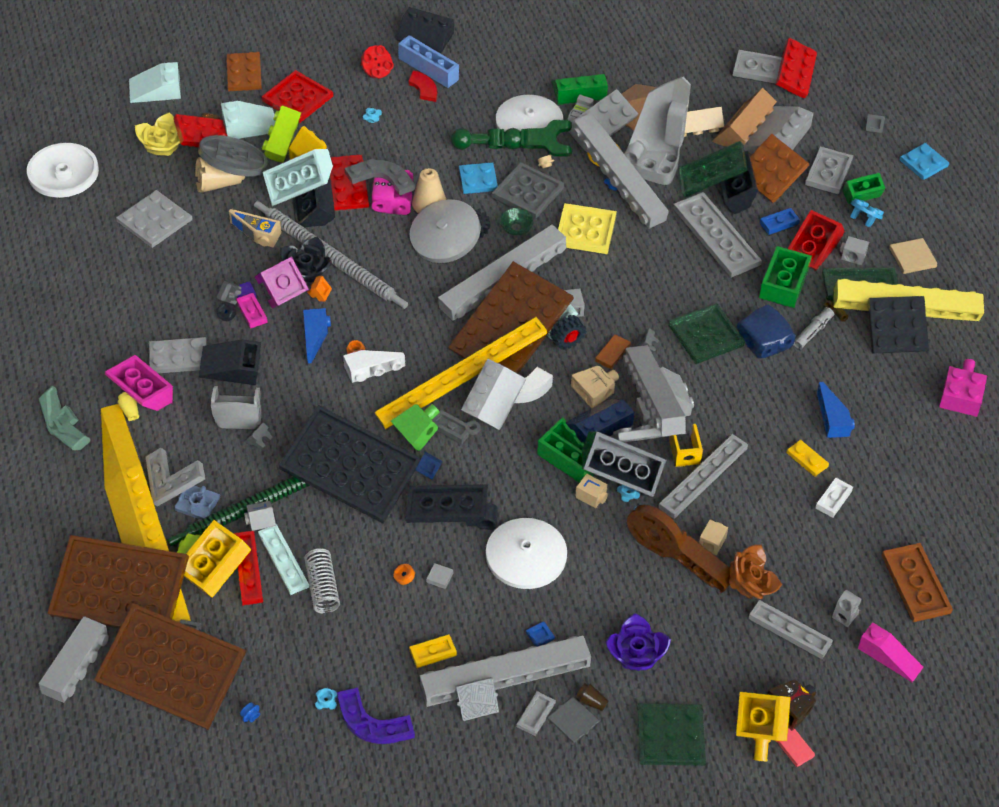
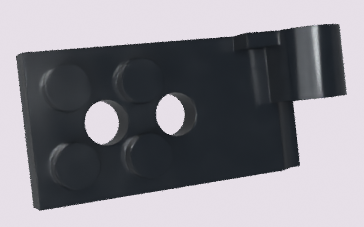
(467, 505)

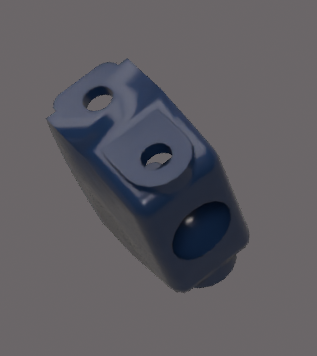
(766, 332)

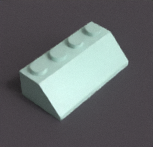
(298, 175)

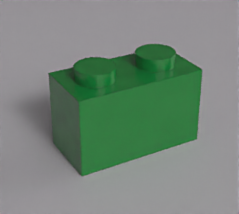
(864, 188)

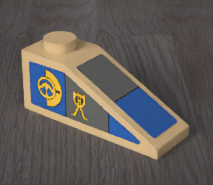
(258, 228)

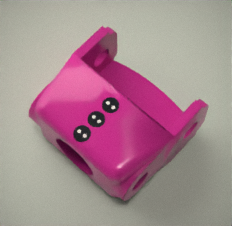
(387, 200)

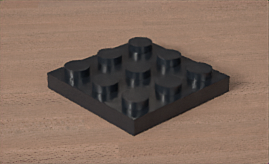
(898, 324)

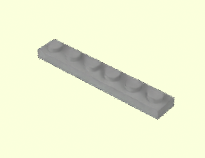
(703, 476)

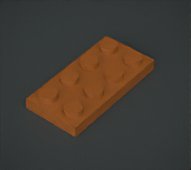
(916, 582)

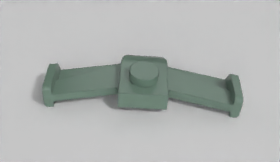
(61, 421)

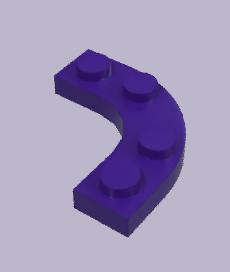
(370, 728)

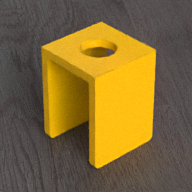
(679, 455)

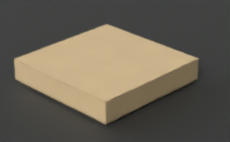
(913, 256)

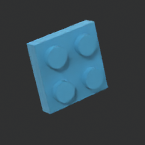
(924, 161)
(478, 178)

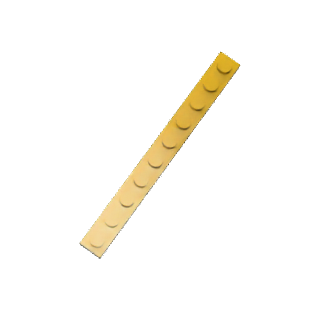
(462, 371)

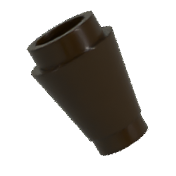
(592, 697)

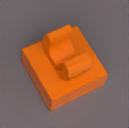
(320, 289)

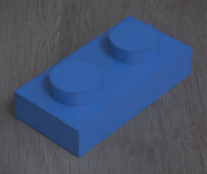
(779, 221)

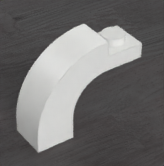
(535, 386)

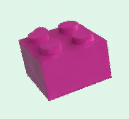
(963, 389)

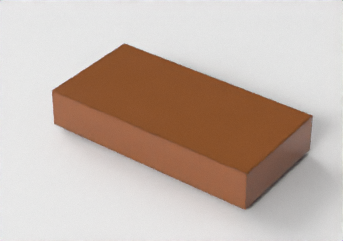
(612, 351)

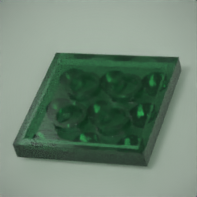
(706, 333)
(671, 734)

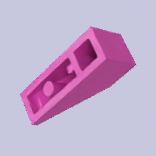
(889, 651)

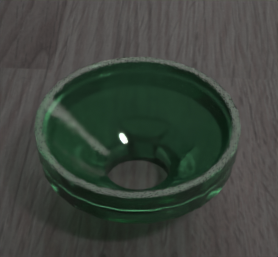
(516, 216)

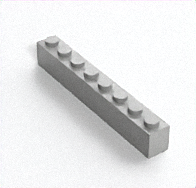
(620, 171)
(474, 289)
(654, 391)
(508, 669)

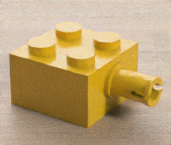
(763, 719)

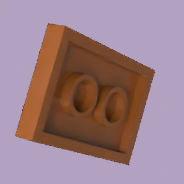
(244, 71)

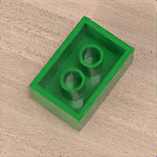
(785, 277)

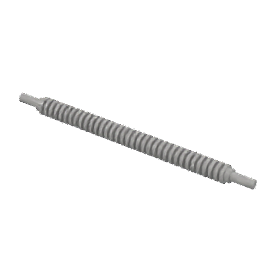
(338, 259)

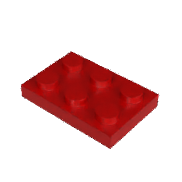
(194, 129)

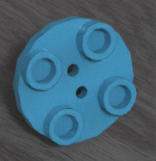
(861, 206)

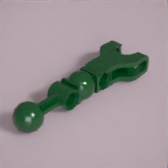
(513, 138)

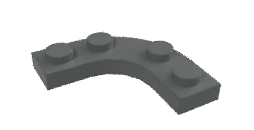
(381, 169)

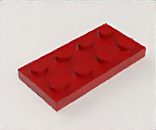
(796, 68)
(344, 192)

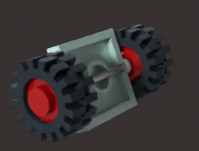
(567, 329)

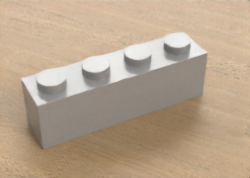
(74, 659)

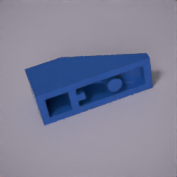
(315, 330)
(834, 413)

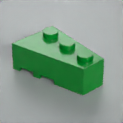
(563, 450)

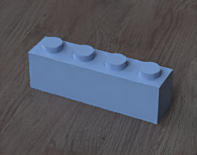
(428, 61)

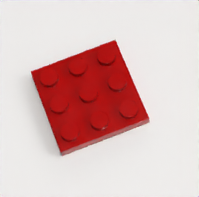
(299, 94)

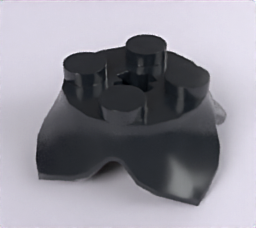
(309, 258)

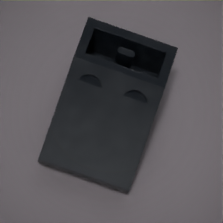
(231, 361)

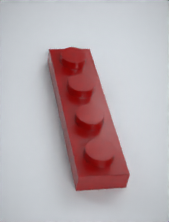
(249, 572)

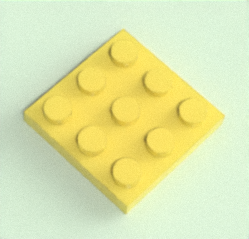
(587, 228)

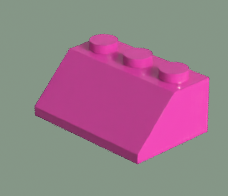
(142, 383)

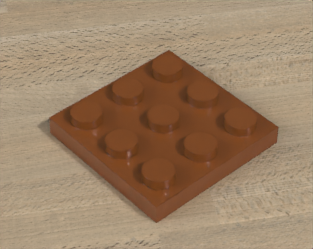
(776, 167)

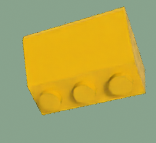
(214, 558)

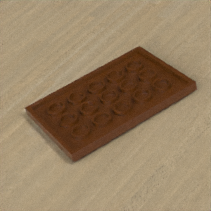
(510, 304)
(107, 577)
(170, 666)

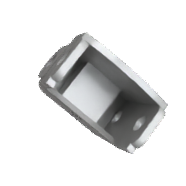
(236, 411)

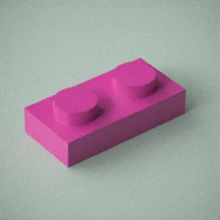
(251, 310)

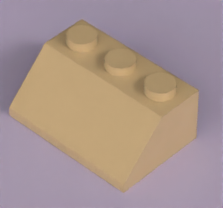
(704, 119)

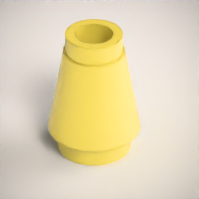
(128, 406)

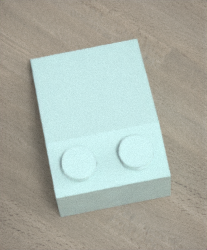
(156, 84)
(246, 119)

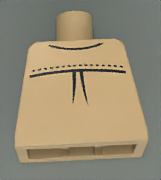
(594, 385)

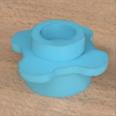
(372, 115)
(627, 496)
(326, 693)

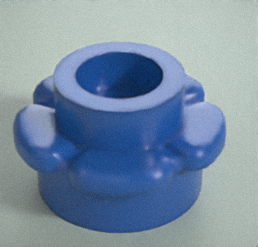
(250, 712)

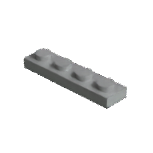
(790, 629)

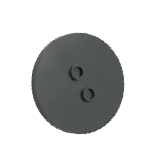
(232, 155)

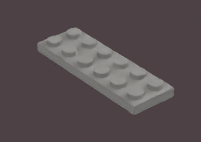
(717, 234)

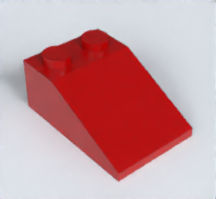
(817, 237)

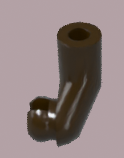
(839, 312)

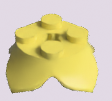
(161, 137)

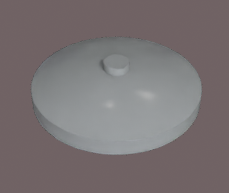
(445, 231)

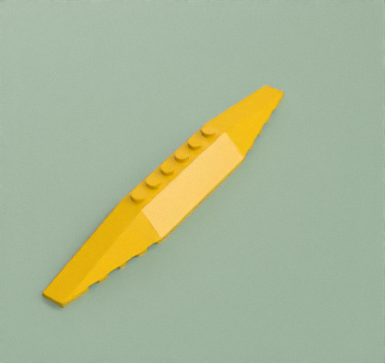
(129, 491)

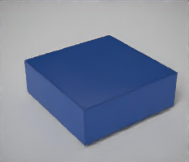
(540, 634)

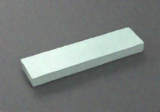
(283, 559)

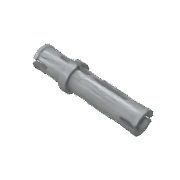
(817, 323)

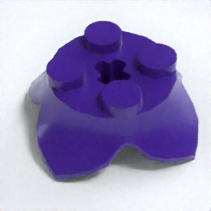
(637, 633)

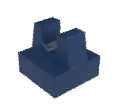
(429, 465)

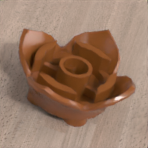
(749, 574)

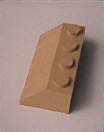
(746, 119)

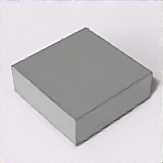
(439, 576)

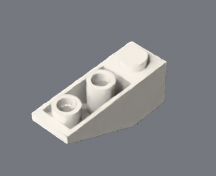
(372, 363)

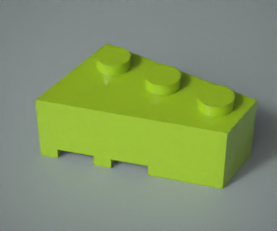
(281, 134)

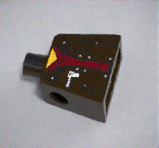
(801, 700)

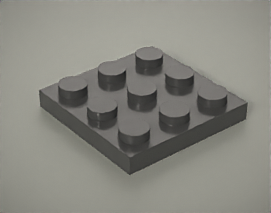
(528, 190)

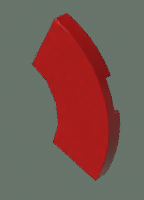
(425, 85)

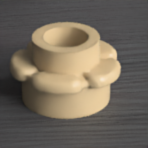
(545, 161)

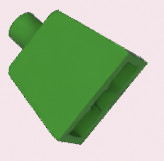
(417, 425)

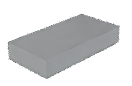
(536, 713)

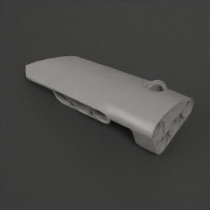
(660, 132)

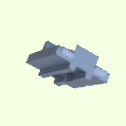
(198, 510)

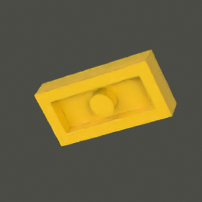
(807, 458)
(433, 651)

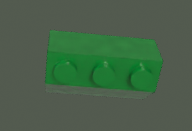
(569, 89)

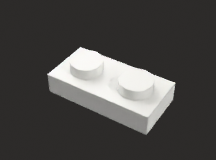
(834, 497)

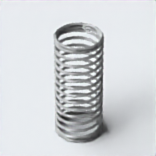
(329, 597)

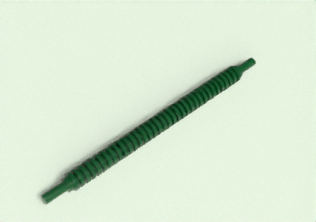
(228, 514)

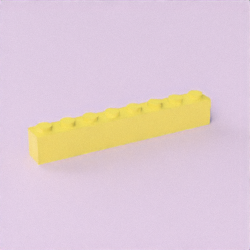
(938, 302)

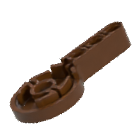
(662, 536)

